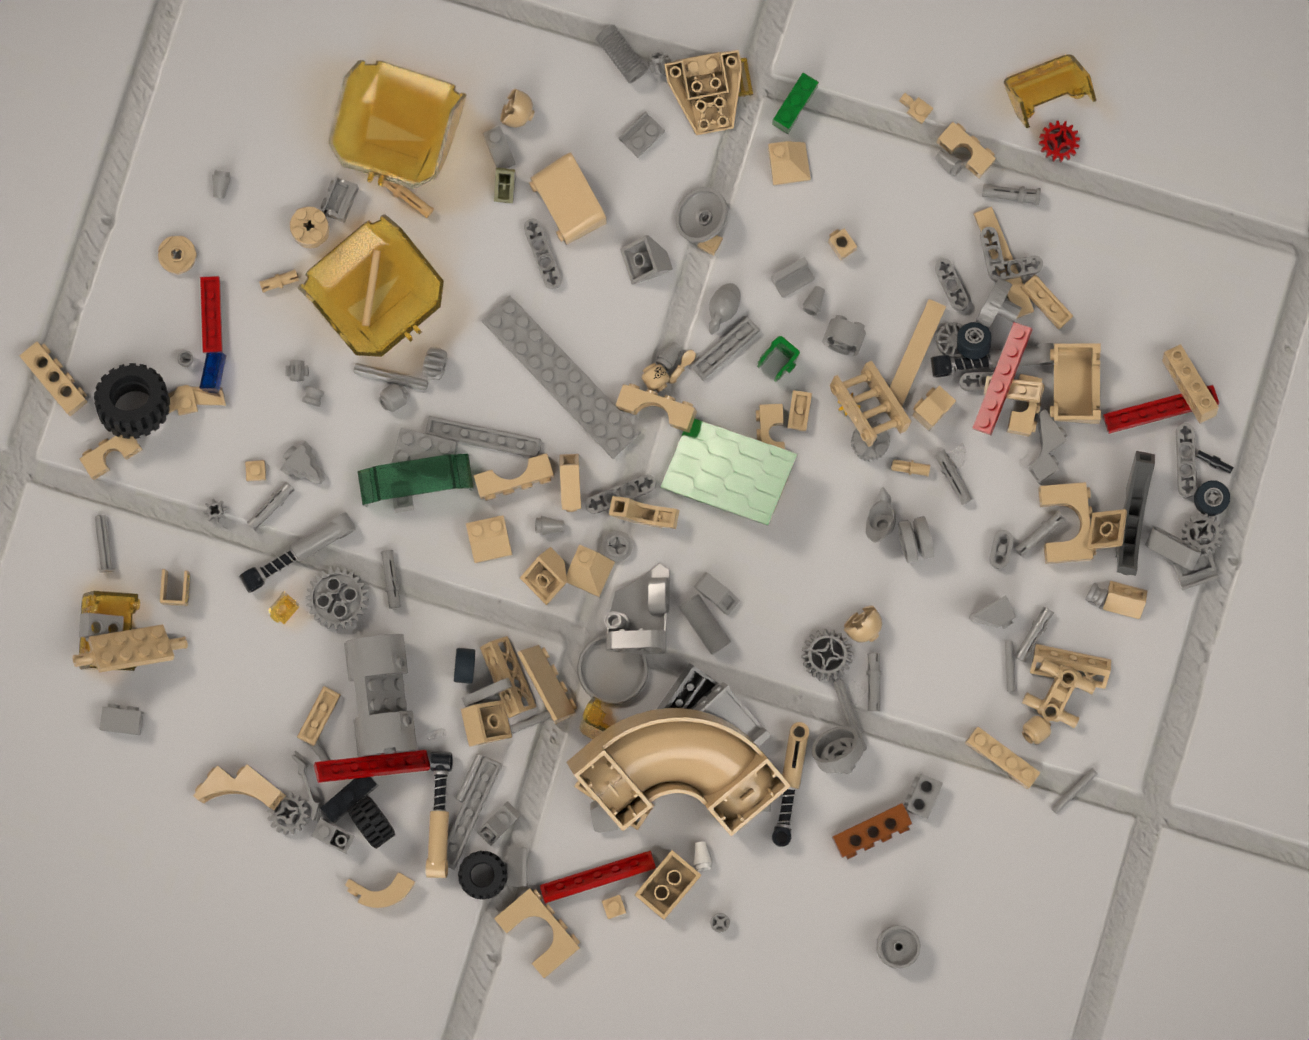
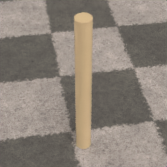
(371, 288)

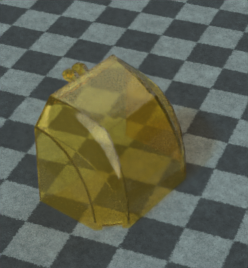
(395, 123)
(404, 294)

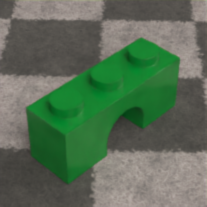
(795, 102)

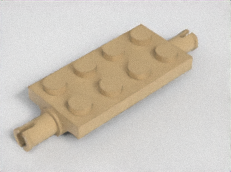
(130, 649)

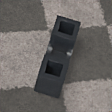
(347, 797)

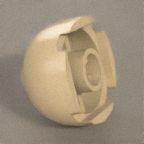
(517, 110)
(865, 625)

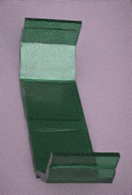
(415, 477)

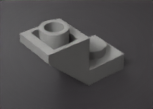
(717, 593)
(499, 823)

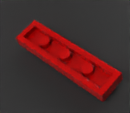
(211, 314)

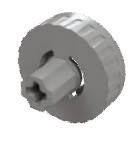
(998, 305)
(842, 757)

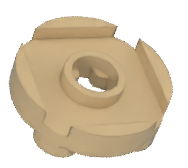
(166, 254)

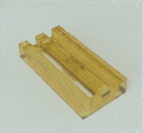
(743, 93)

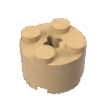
(316, 235)

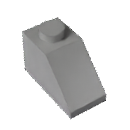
(498, 148)

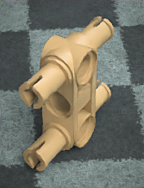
(1059, 693)

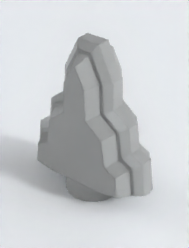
(302, 463)

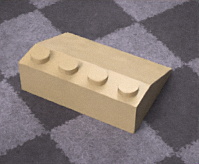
(547, 684)

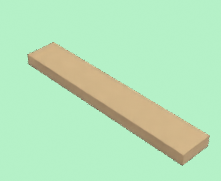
(1016, 295)
(916, 350)

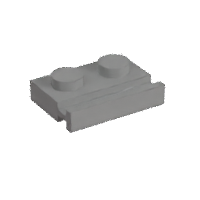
(641, 134)
(1203, 572)

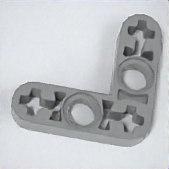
(999, 262)

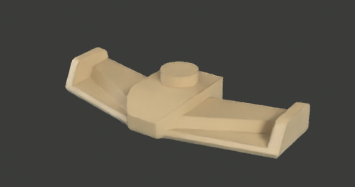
(187, 398)

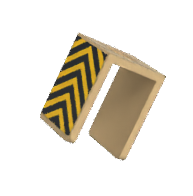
(163, 592)

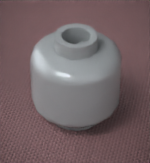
(393, 397)

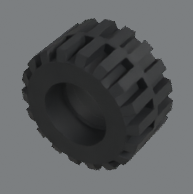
(371, 822)
(470, 887)

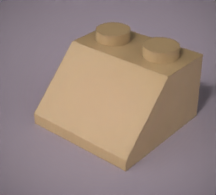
(488, 539)
(486, 723)

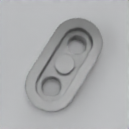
(1000, 549)

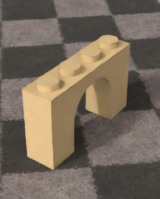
(1075, 497)
(528, 906)

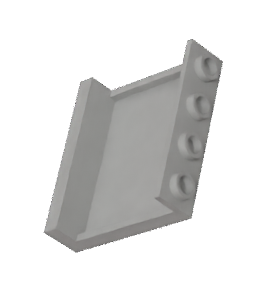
(726, 705)

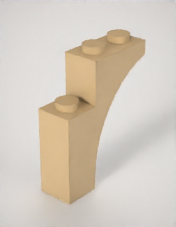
(247, 782)

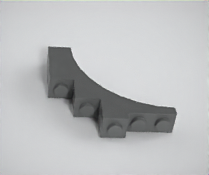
(1135, 504)

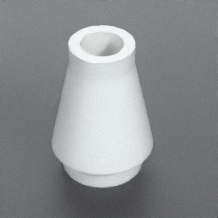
(702, 858)

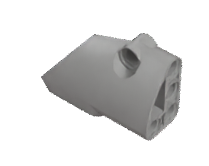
(641, 615)

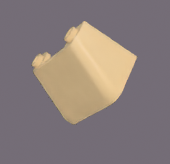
(568, 199)
(1076, 383)

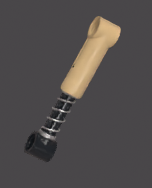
(792, 773)
(437, 863)

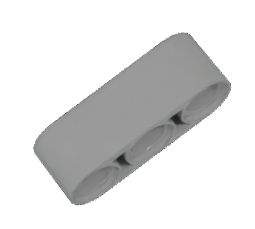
(1173, 548)

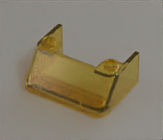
(1047, 82)

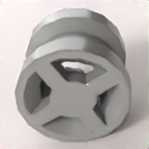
(313, 396)
(1096, 594)
(720, 922)

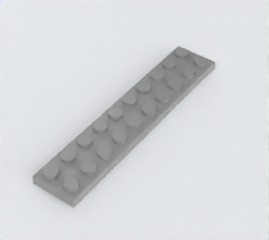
(561, 377)

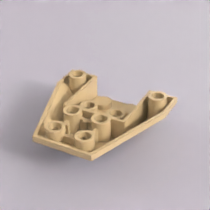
(707, 89)

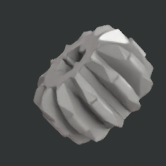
(434, 363)

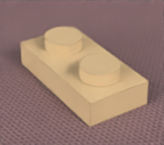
(799, 410)

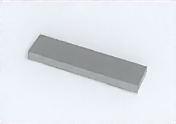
(725, 348)

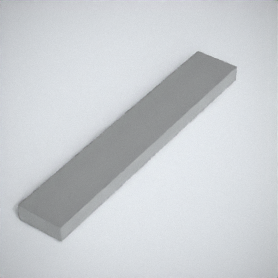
(483, 437)
(471, 809)

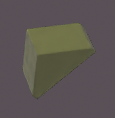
(504, 185)

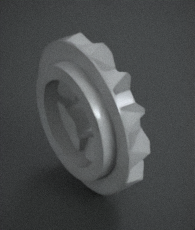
(610, 539)

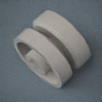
(914, 540)
(887, 951)

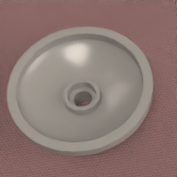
(694, 211)

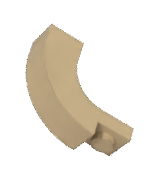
(643, 514)
(390, 896)

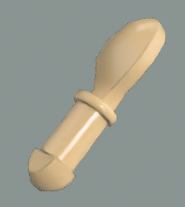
(686, 359)

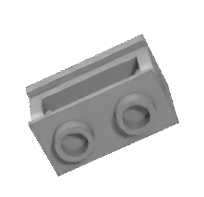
(339, 199)
(121, 720)

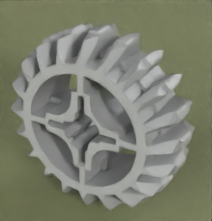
(818, 652)

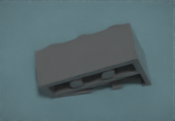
(688, 689)

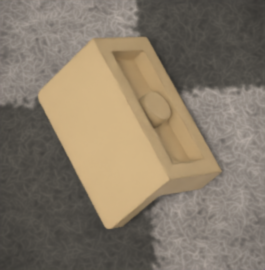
(1125, 600)

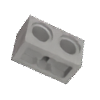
(100, 622)
(927, 797)

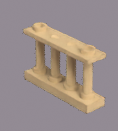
(882, 392)

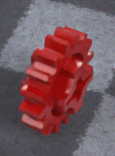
(1052, 140)

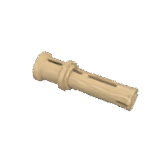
(409, 197)

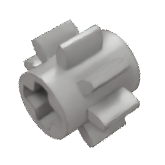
(657, 63)
(297, 370)
(216, 505)

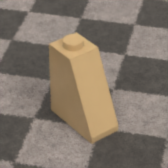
(570, 482)

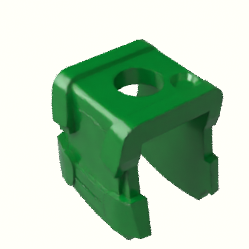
(787, 349)

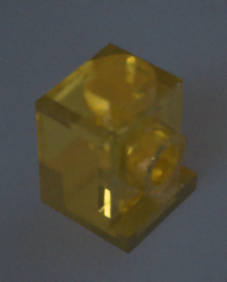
(291, 607)

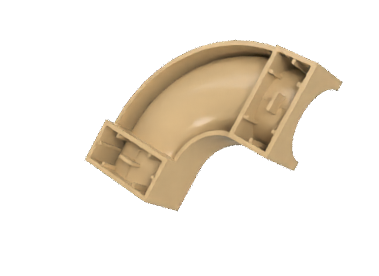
(677, 753)

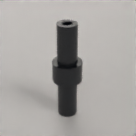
(1214, 461)

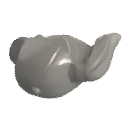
(723, 305)
(880, 518)

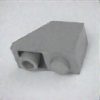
(333, 836)

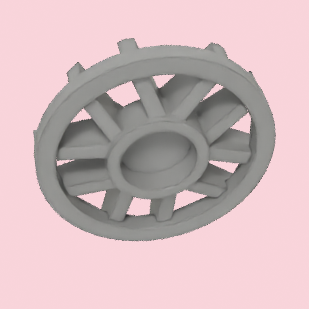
(951, 339)

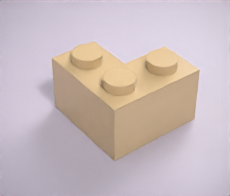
(933, 408)

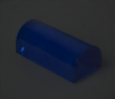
(212, 372)

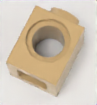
(842, 252)

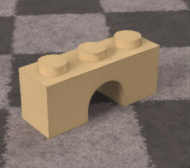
(956, 137)
(769, 416)
(1023, 422)
(95, 460)

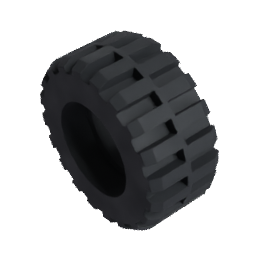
(126, 380)

